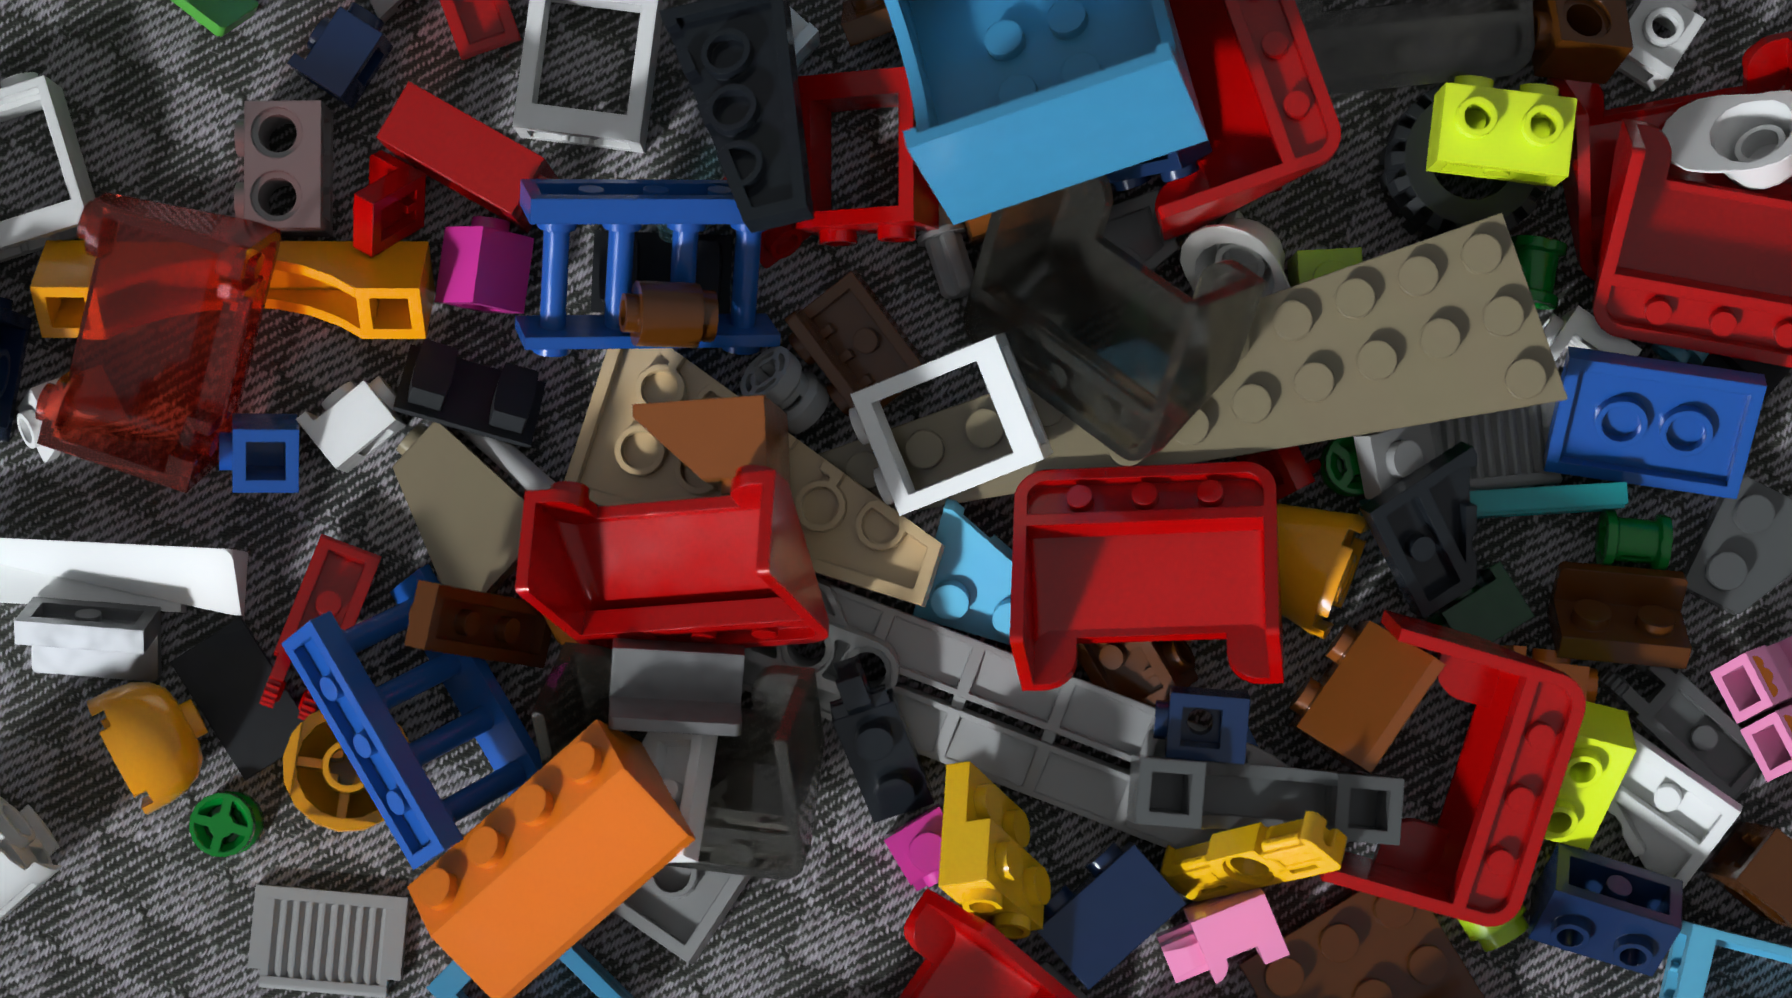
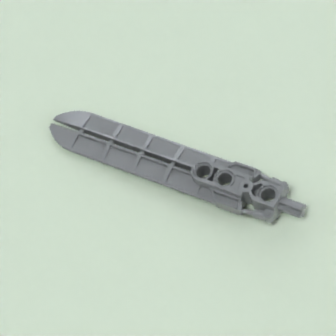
(990, 678)

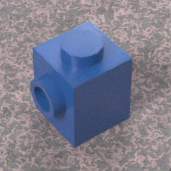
(261, 453)

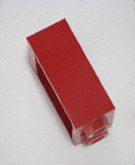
(860, 91)
(462, 153)

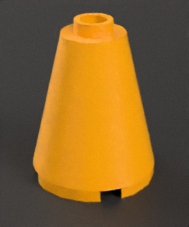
(1316, 563)

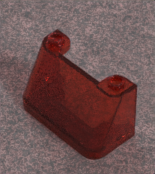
(160, 338)

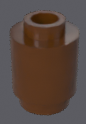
(669, 314)

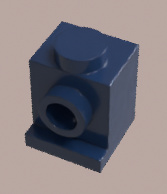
(344, 53)
(1225, 737)

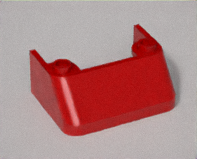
(1501, 791)

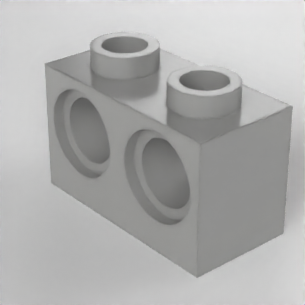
(303, 166)

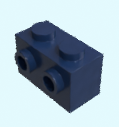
(1606, 909)
(1108, 912)

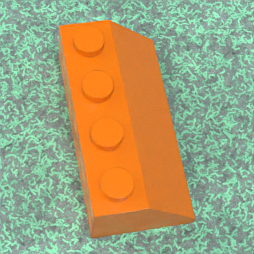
(551, 861)

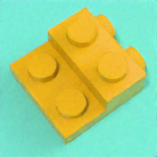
(986, 857)

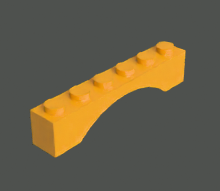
(322, 279)

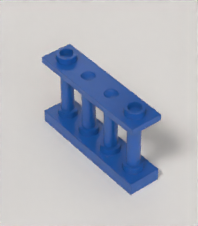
(622, 210)
(376, 745)

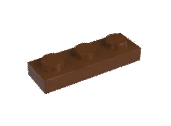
(477, 625)

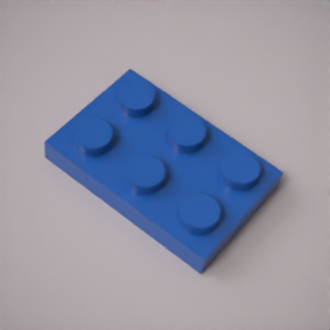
(1654, 422)

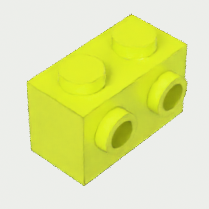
(1501, 131)
(1592, 775)

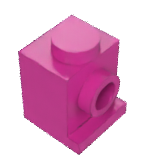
(918, 847)

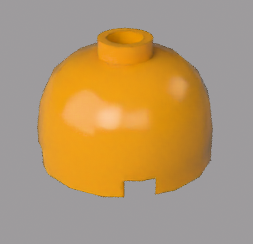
(151, 740)
(324, 780)

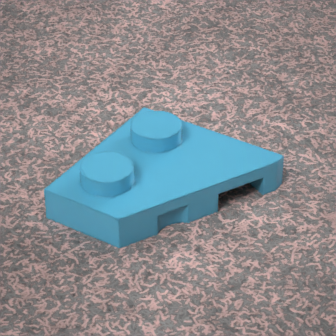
(971, 580)

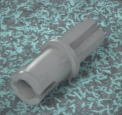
(948, 257)

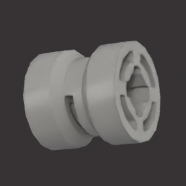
(781, 380)

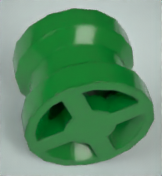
(1331, 468)
(213, 822)

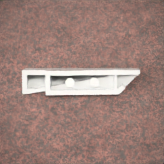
(124, 574)

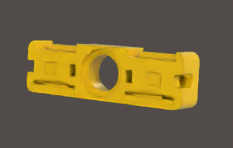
(1254, 857)

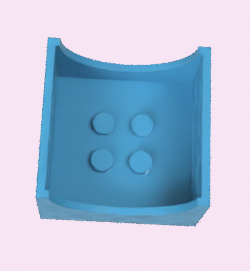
(1039, 94)

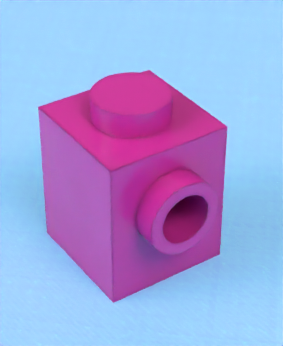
(484, 267)

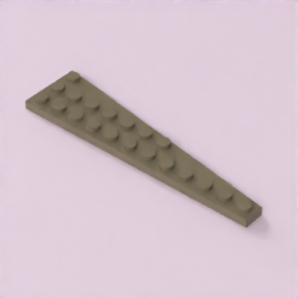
(1341, 356)

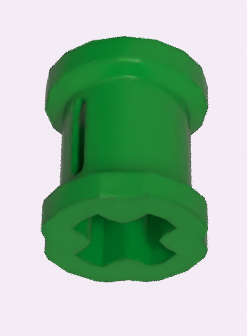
(1539, 264)
(1633, 540)

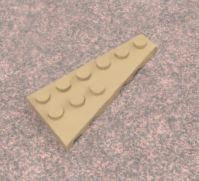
(843, 523)

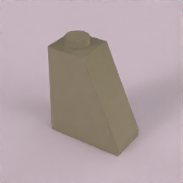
(460, 508)

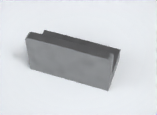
(91, 638)
(676, 687)

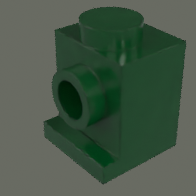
(1487, 608)

